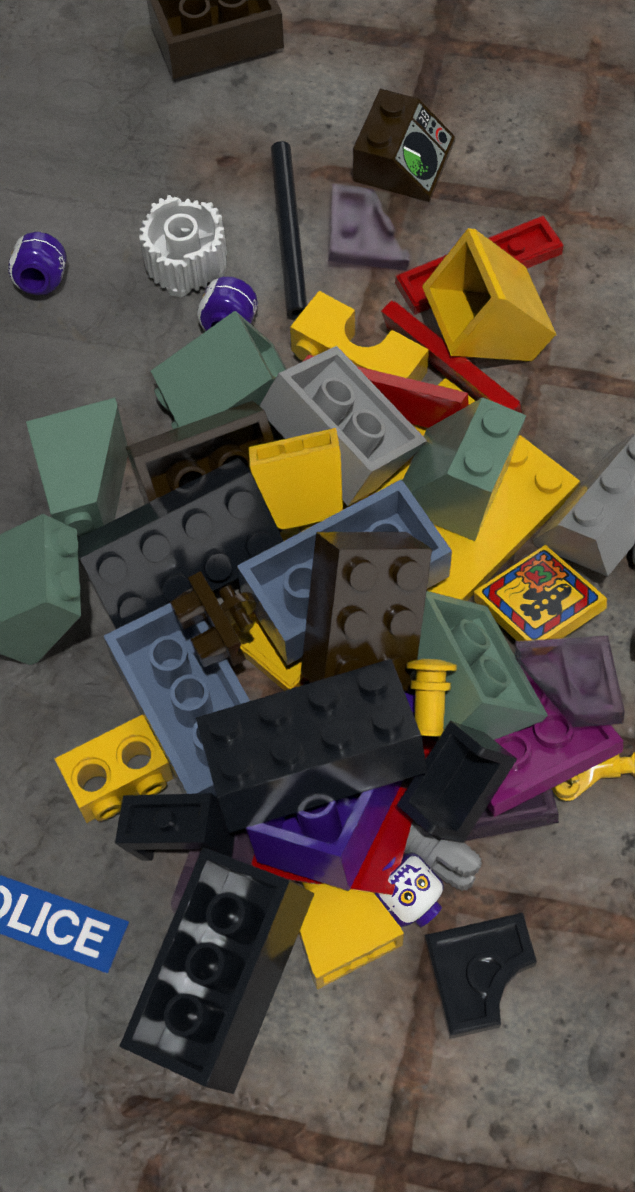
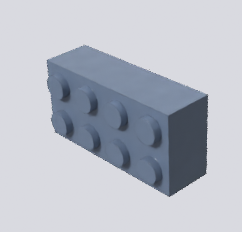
(283, 573)
(174, 689)

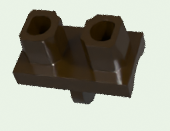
(201, 604)

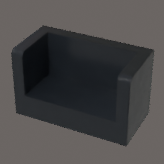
(459, 784)
(172, 823)

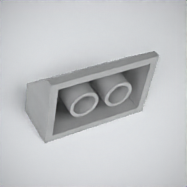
(335, 394)
(599, 517)

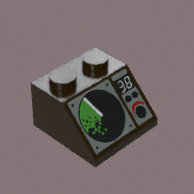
(401, 147)

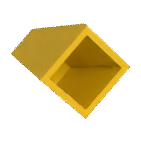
(487, 303)

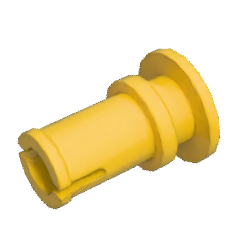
(430, 694)

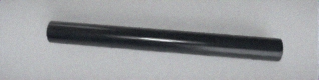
(288, 229)

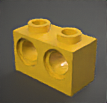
(108, 758)

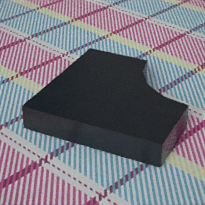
(474, 968)

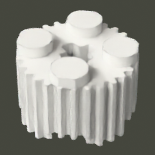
(183, 245)

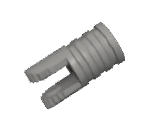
(446, 857)

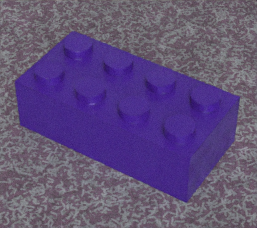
(329, 839)

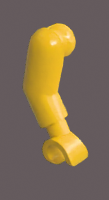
(580, 783)

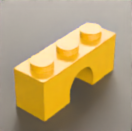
(331, 324)

